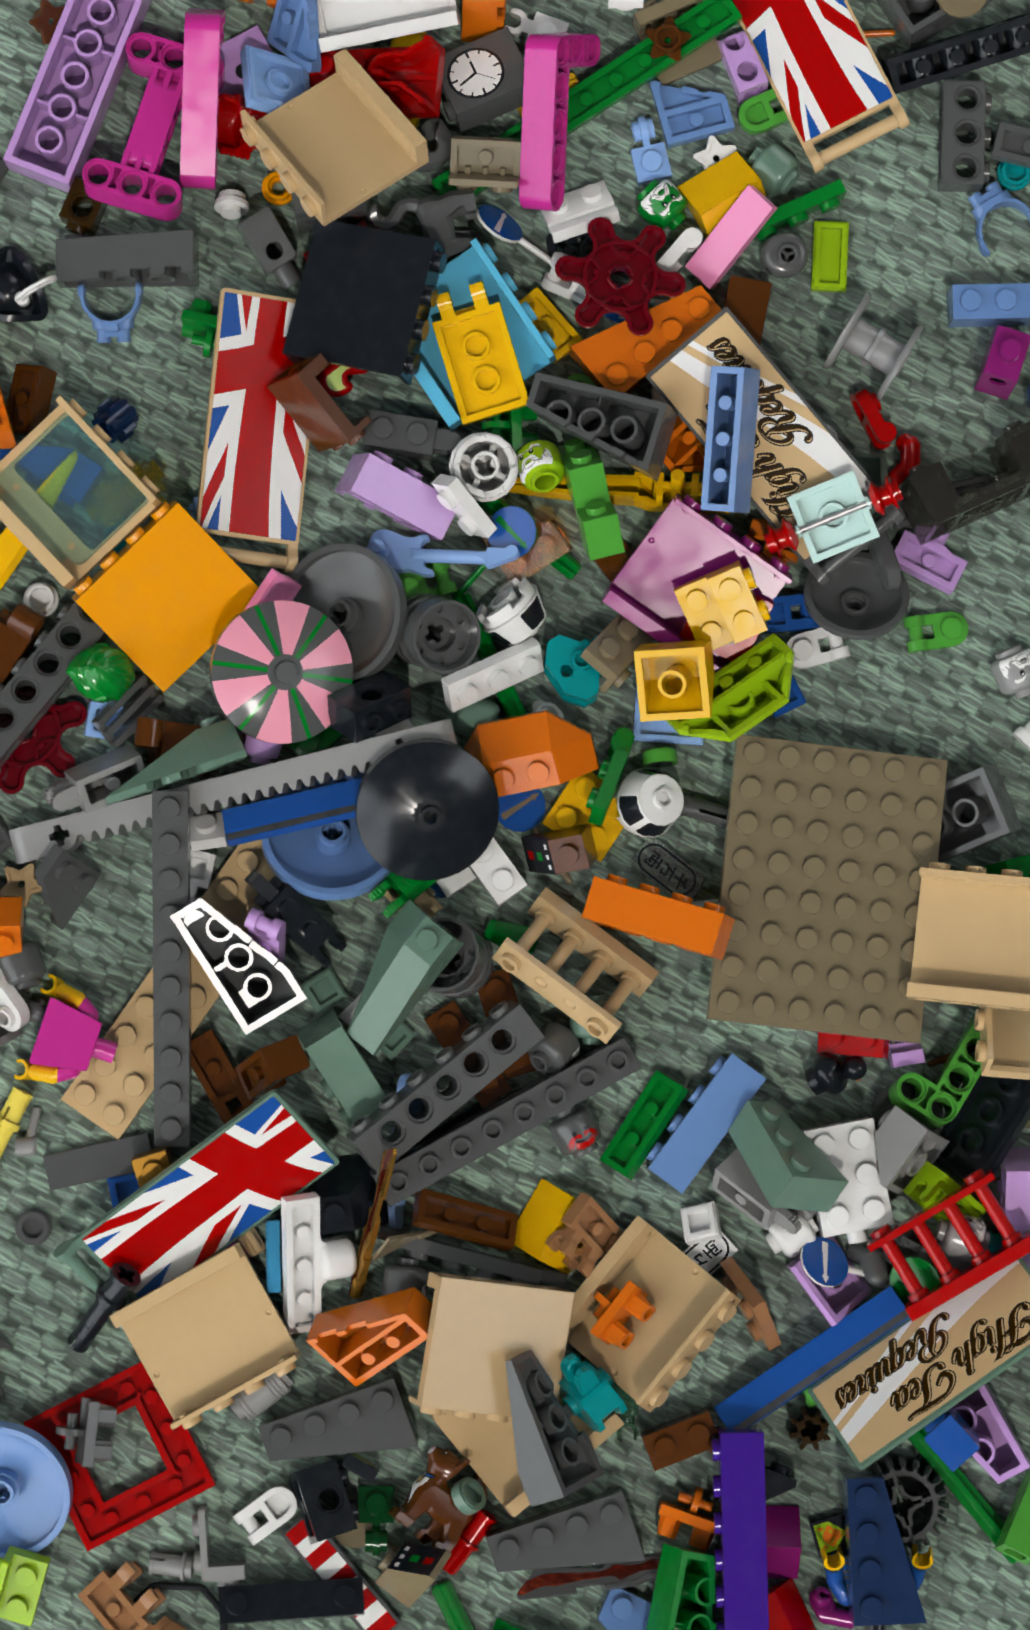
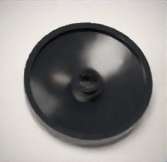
(420, 779)

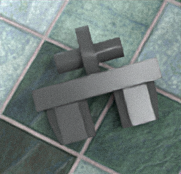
(87, 1446)

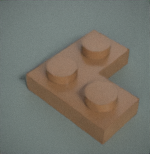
(751, 1305)

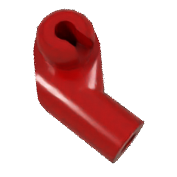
(909, 457)

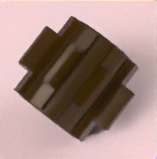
(800, 1425)

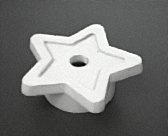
(713, 148)

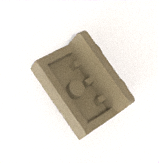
(485, 163)
(613, 650)

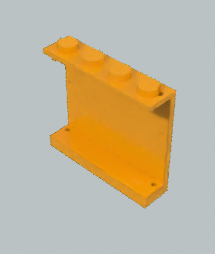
(165, 594)

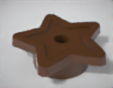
(41, 18)
(667, 30)

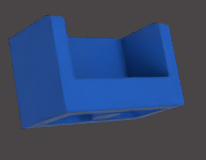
(952, 1438)

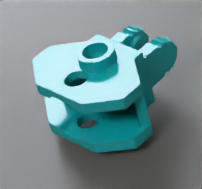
(564, 657)
(588, 1392)

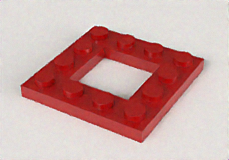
(183, 1479)

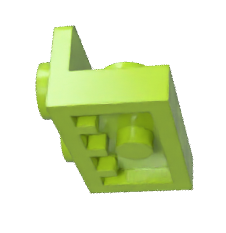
(21, 1584)

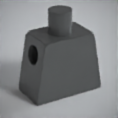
(262, 232)

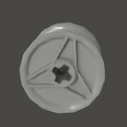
(873, 346)

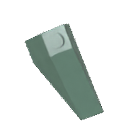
(405, 967)

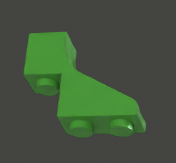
(591, 499)

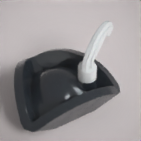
(20, 289)

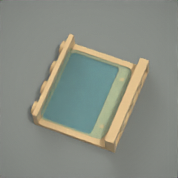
(71, 494)

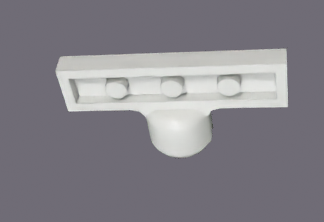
(309, 1260)

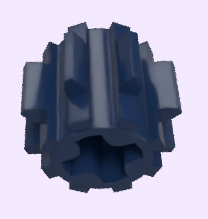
(116, 419)

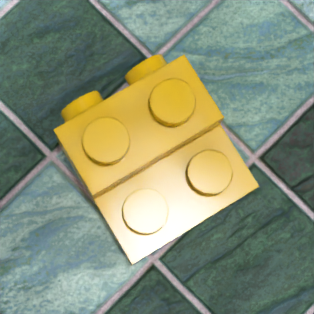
(723, 606)

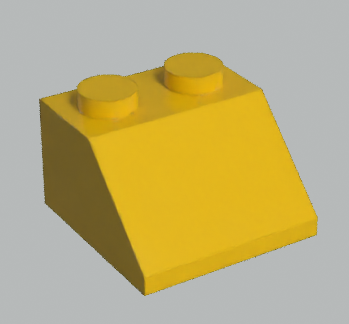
(675, 680)

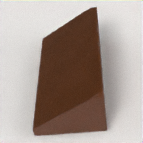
(30, 397)

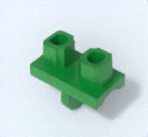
(200, 325)
(509, 427)

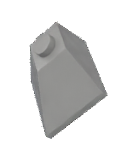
(903, 1148)

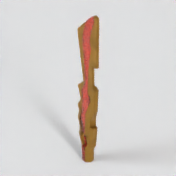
(371, 1229)

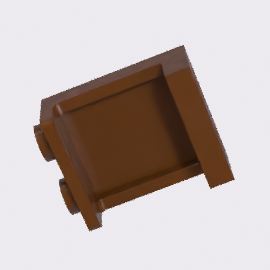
(314, 408)

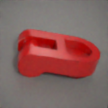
(867, 410)

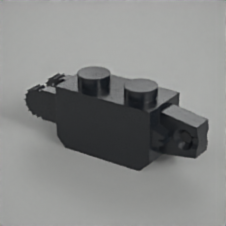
(303, 923)

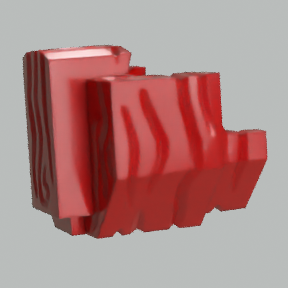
(229, 124)

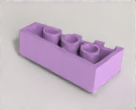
(999, 1448)

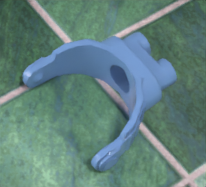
(991, 200)
(116, 328)

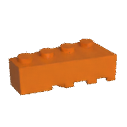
(622, 360)
(658, 917)

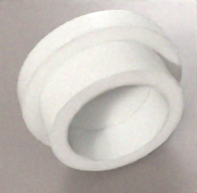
(231, 204)
(42, 598)

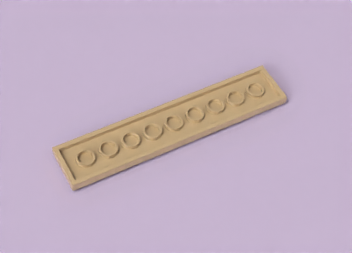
(118, 1090)

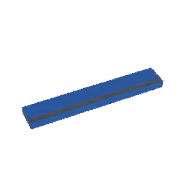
(290, 812)
(813, 1361)

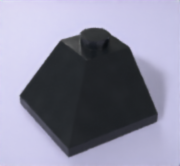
(346, 1196)

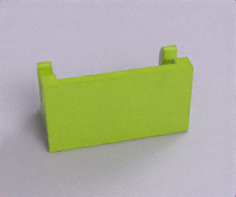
(933, 1184)

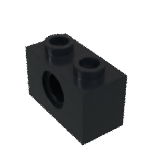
(369, 706)
(323, 1523)

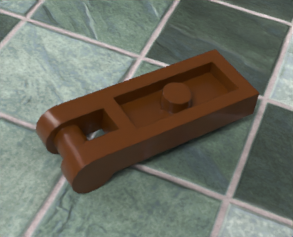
(217, 1075)

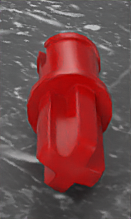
(470, 1540)

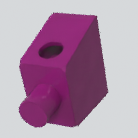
(1002, 361)

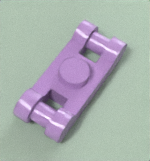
(267, 932)

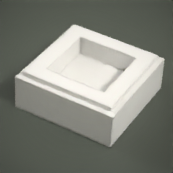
(701, 1223)

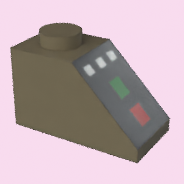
(411, 1571)

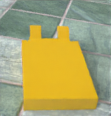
(479, 357)

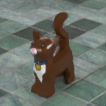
(432, 1495)

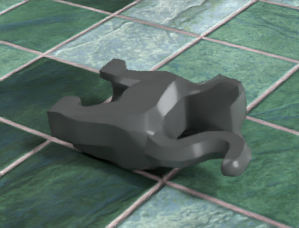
(435, 218)

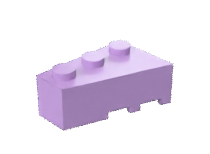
(395, 494)
(1015, 1190)

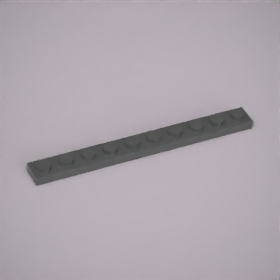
(171, 969)

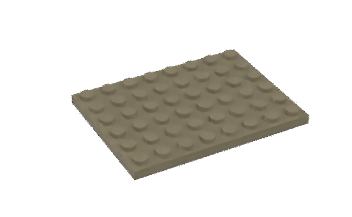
(825, 887)

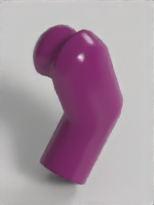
(826, 1609)

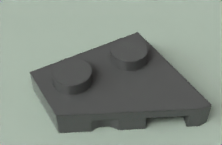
(64, 883)

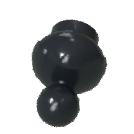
(831, 1077)

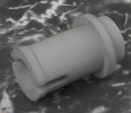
(171, 1565)

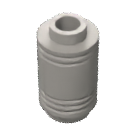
(262, 1399)

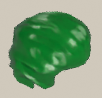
(102, 673)

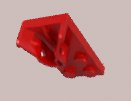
(406, 74)

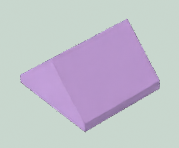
(836, 1301)

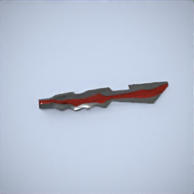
(612, 1576)

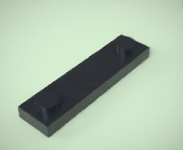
(291, 1601)

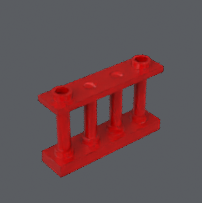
(952, 1280)

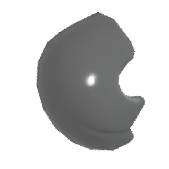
(438, 144)

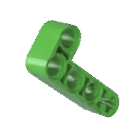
(941, 1089)

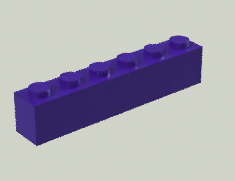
(741, 1529)

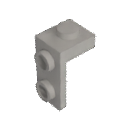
(227, 1572)

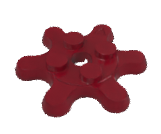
(614, 254)
(44, 745)

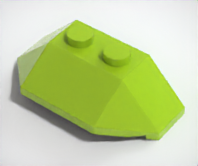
(745, 692)

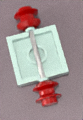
(833, 516)

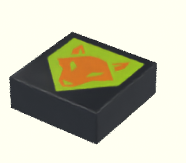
(360, 1466)
(829, 1533)

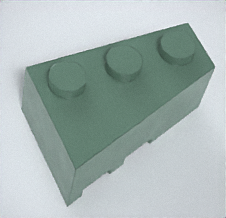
(342, 1067)
(785, 1159)

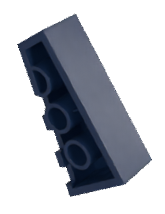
(877, 1565)

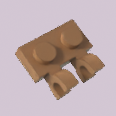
(585, 1224)
(112, 1604)

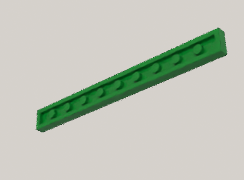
(630, 72)

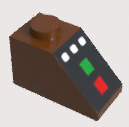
(560, 850)

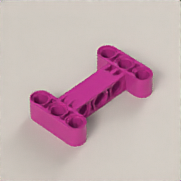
(148, 136)

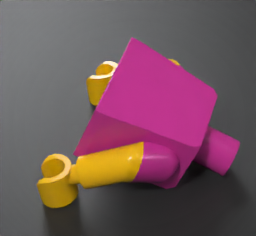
(66, 1037)

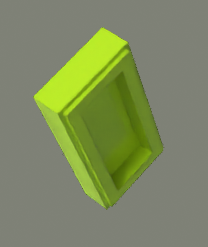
(829, 256)

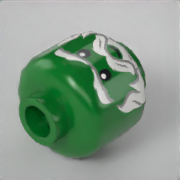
(662, 205)

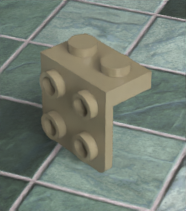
(655, 15)

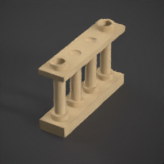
(593, 943)

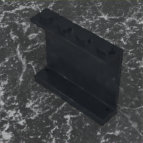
(366, 299)

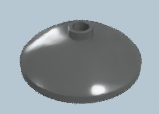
(855, 587)

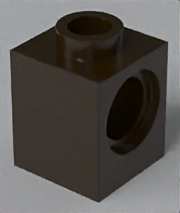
(78, 224)

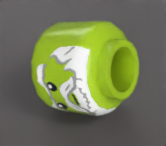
(540, 466)

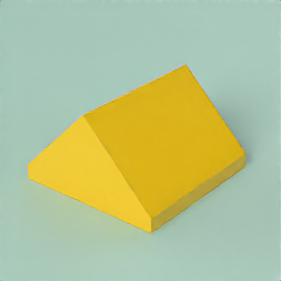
(717, 189)
(540, 1220)

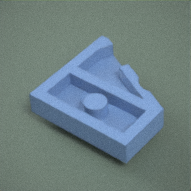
(690, 114)

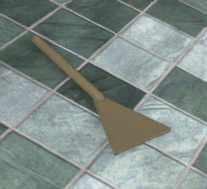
(397, 1241)

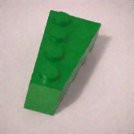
(683, 1590)

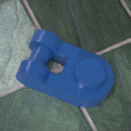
(781, 616)

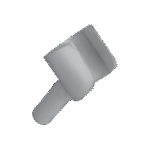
(28, 1145)

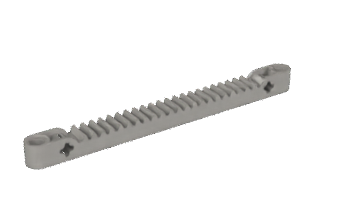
(36, 840)

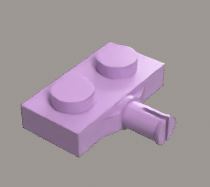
(930, 561)

